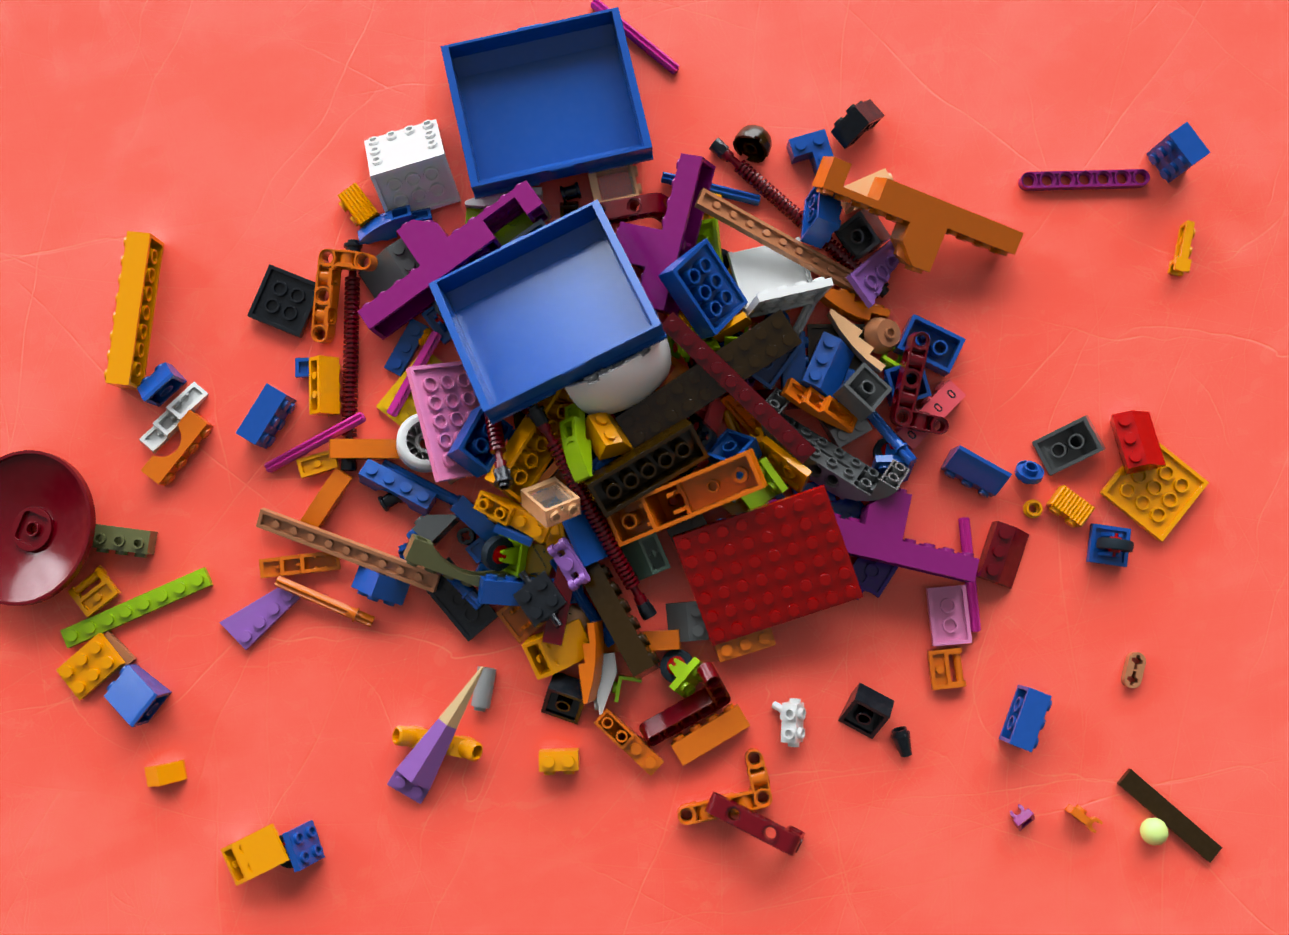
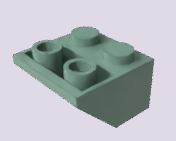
(646, 556)

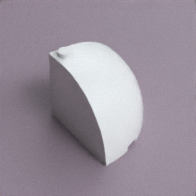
(624, 382)

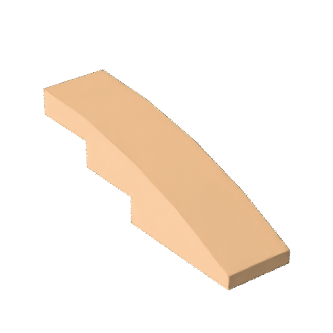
(850, 335)

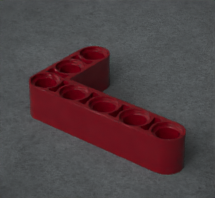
(688, 710)

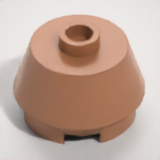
(881, 334)

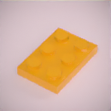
(90, 666)

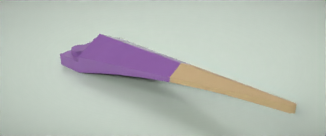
(419, 768)

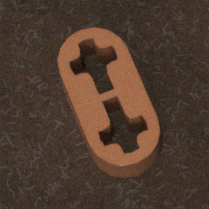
(1135, 671)

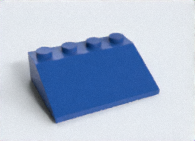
(703, 289)

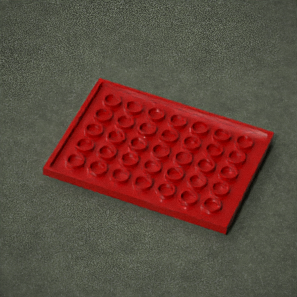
(768, 565)

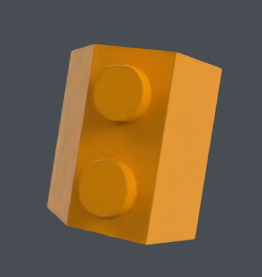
(606, 436)

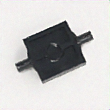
(540, 599)

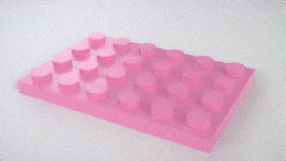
(442, 404)

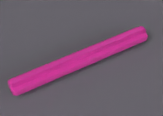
(422, 359)

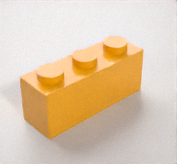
(324, 386)

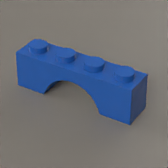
(381, 478)

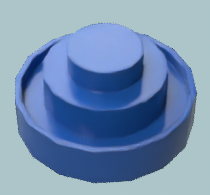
(1029, 472)

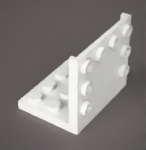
(411, 168)
(774, 281)

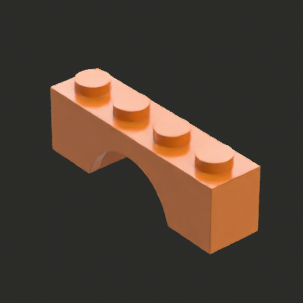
(193, 431)

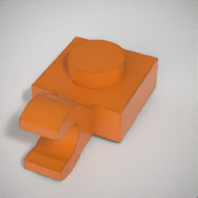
(1080, 814)

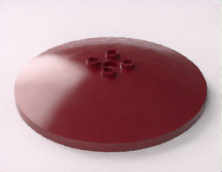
(55, 498)

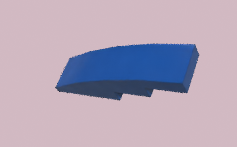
(474, 519)

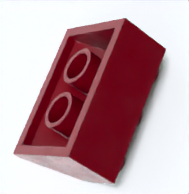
(1002, 554)

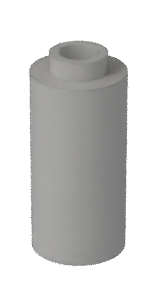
(484, 689)

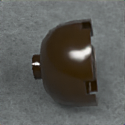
(753, 142)

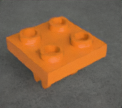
(517, 622)

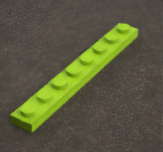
(136, 607)

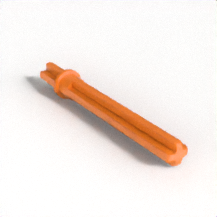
(324, 601)

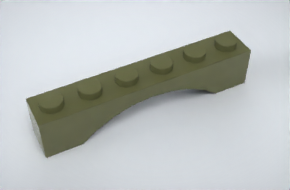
(423, 553)

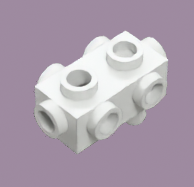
(792, 716)

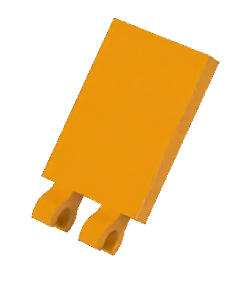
(787, 466)

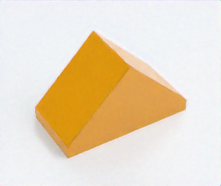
(165, 773)

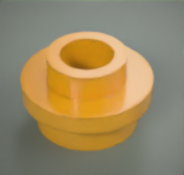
(1038, 508)

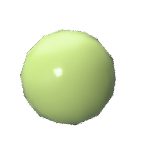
(1154, 831)

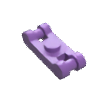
(569, 563)

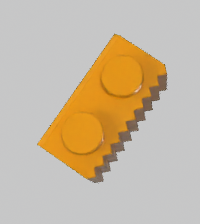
(358, 205)
(1070, 506)

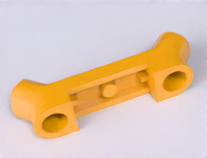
(460, 746)

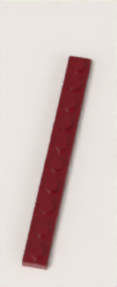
(737, 387)

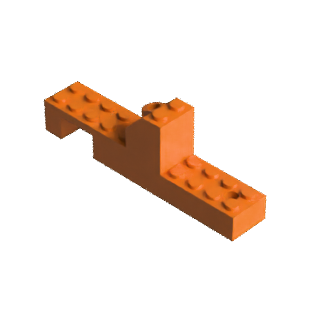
(918, 217)
(694, 494)

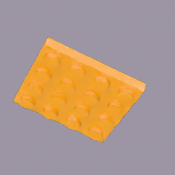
(1156, 496)

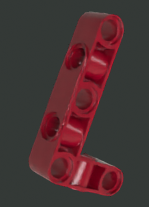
(624, 209)
(906, 394)
(786, 839)

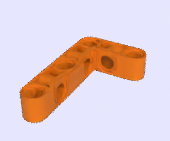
(329, 280)
(759, 783)

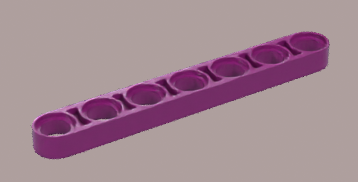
(1092, 176)

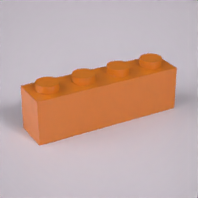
(709, 734)

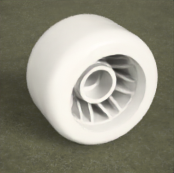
(409, 447)

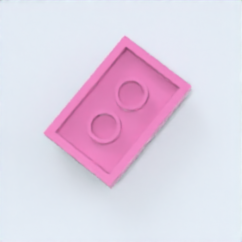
(948, 615)

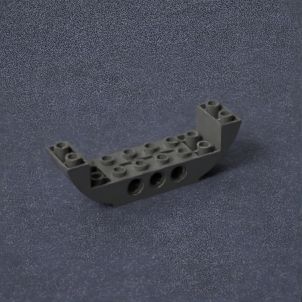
(836, 468)

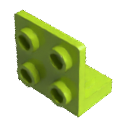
(775, 486)

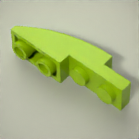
(575, 445)

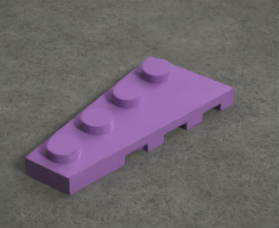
(873, 274)
(258, 617)

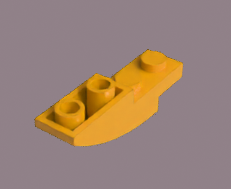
(511, 514)

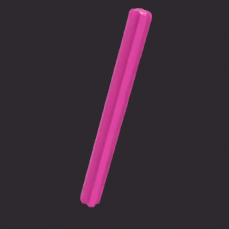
(642, 41)
(315, 442)
(971, 587)

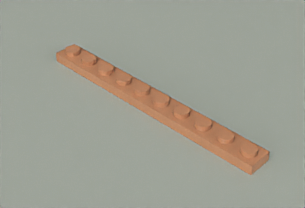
(773, 238)
(347, 549)

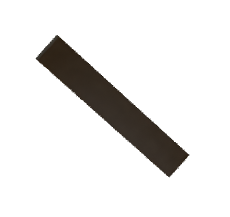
(1169, 814)

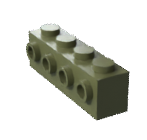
(124, 540)

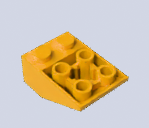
(549, 658)
(254, 854)

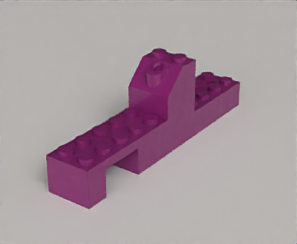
(657, 248)
(442, 254)
(880, 539)

